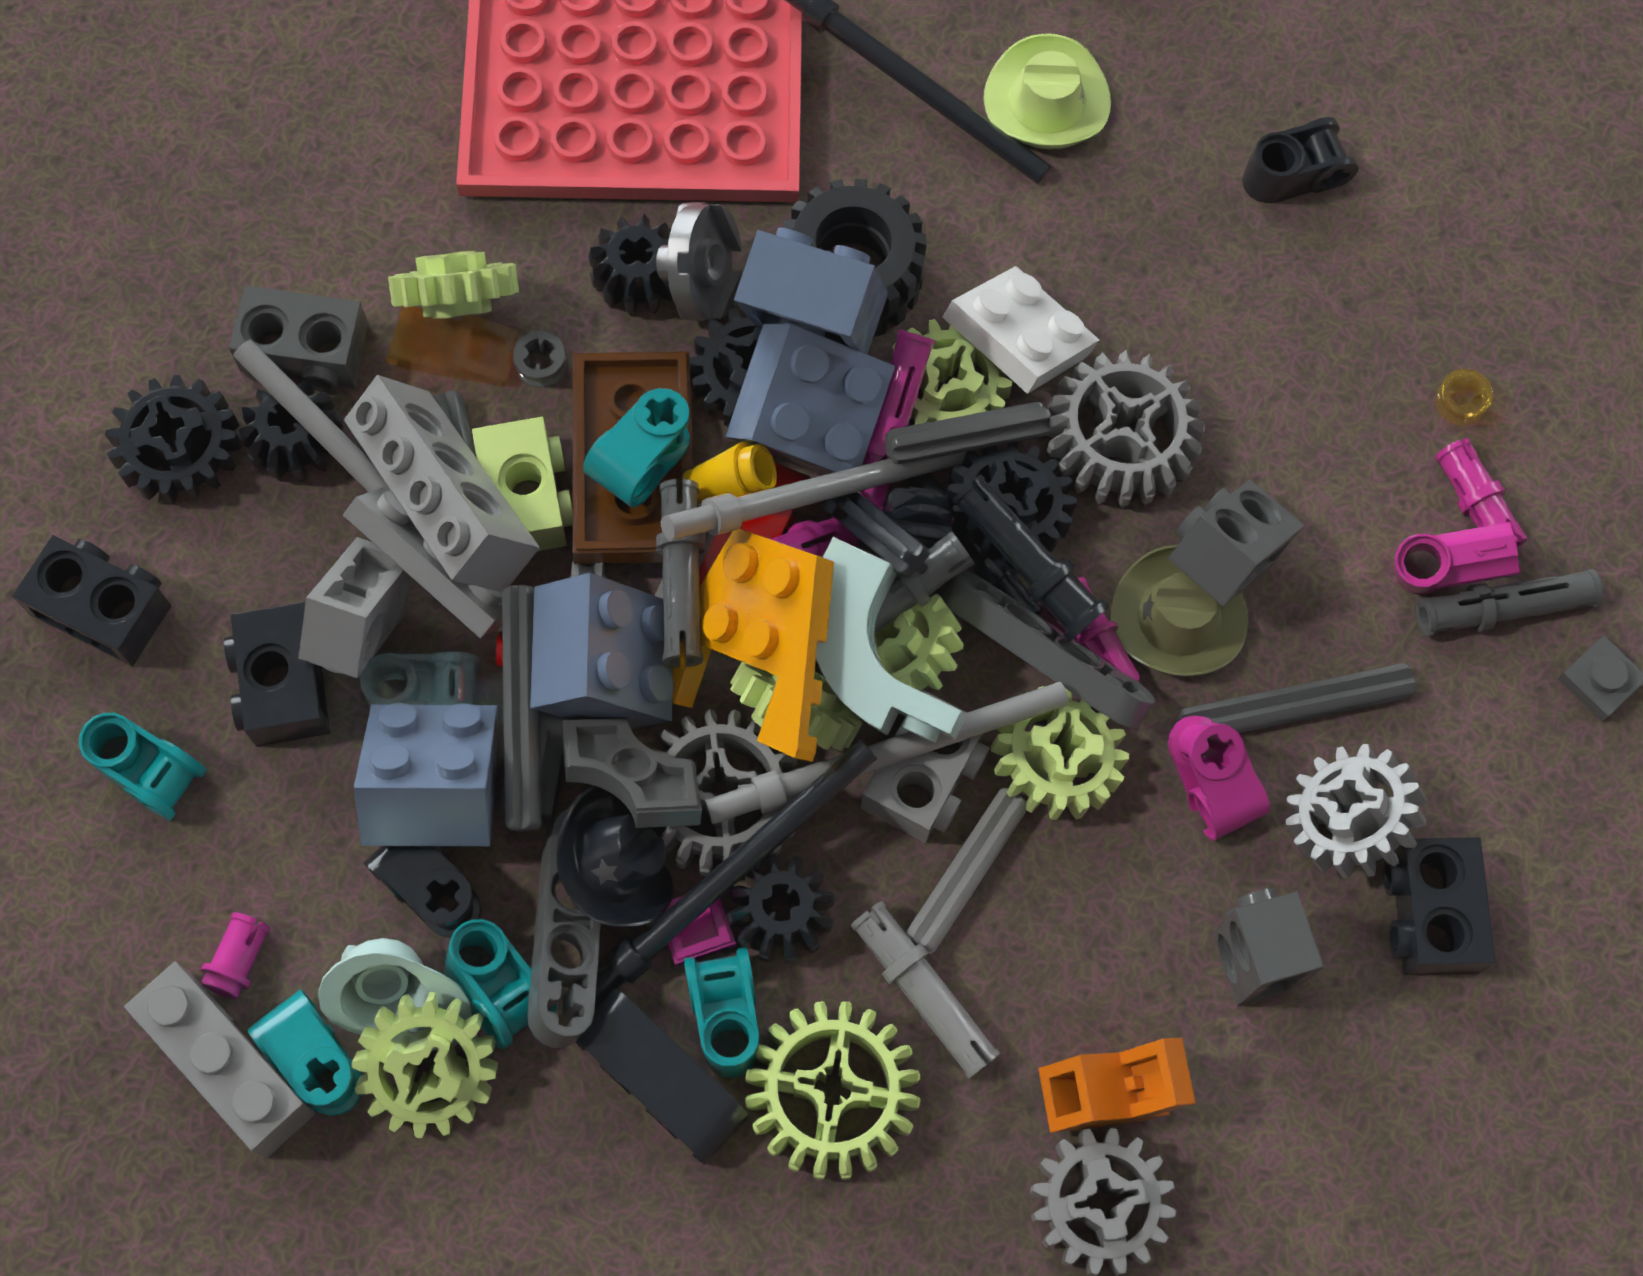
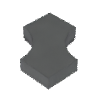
(651, 785)

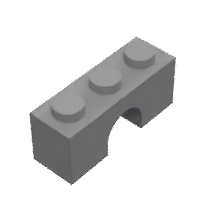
(219, 1060)

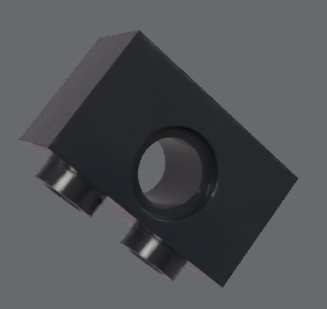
(282, 711)

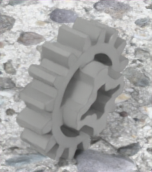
(1356, 811)
(1108, 1232)

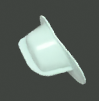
(378, 976)

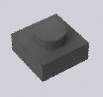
(1602, 678)

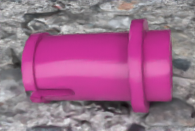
(234, 956)

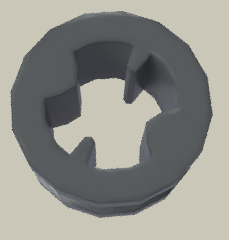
(543, 341)

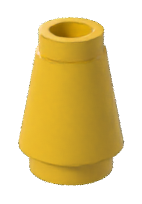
(736, 471)

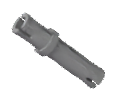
(924, 989)

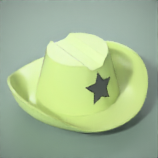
(1047, 92)

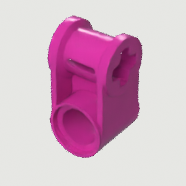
(1221, 781)

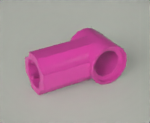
(1462, 557)

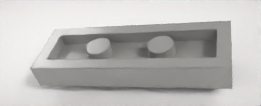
(391, 529)

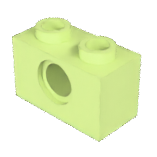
(522, 453)

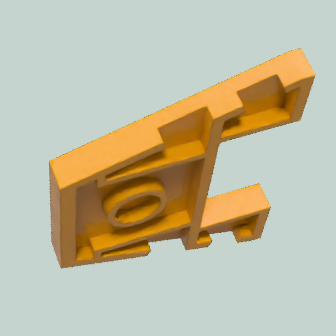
(768, 611)

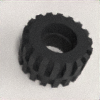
(872, 220)

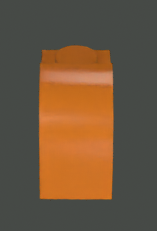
(1117, 1086)

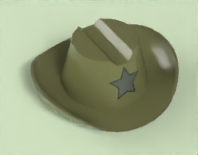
(1173, 621)

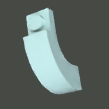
(851, 657)

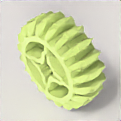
(862, 1092)

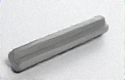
(967, 870)

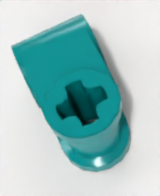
(641, 447)
(147, 770)
(496, 990)
(723, 1001)
(302, 1049)

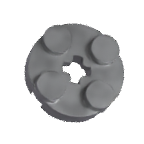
(700, 261)

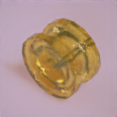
(1459, 381)

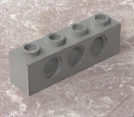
(441, 485)

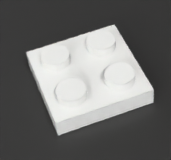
(1021, 328)

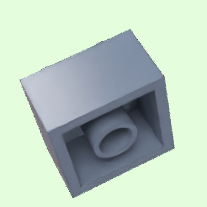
(812, 288)
(810, 399)
(599, 652)
(428, 775)

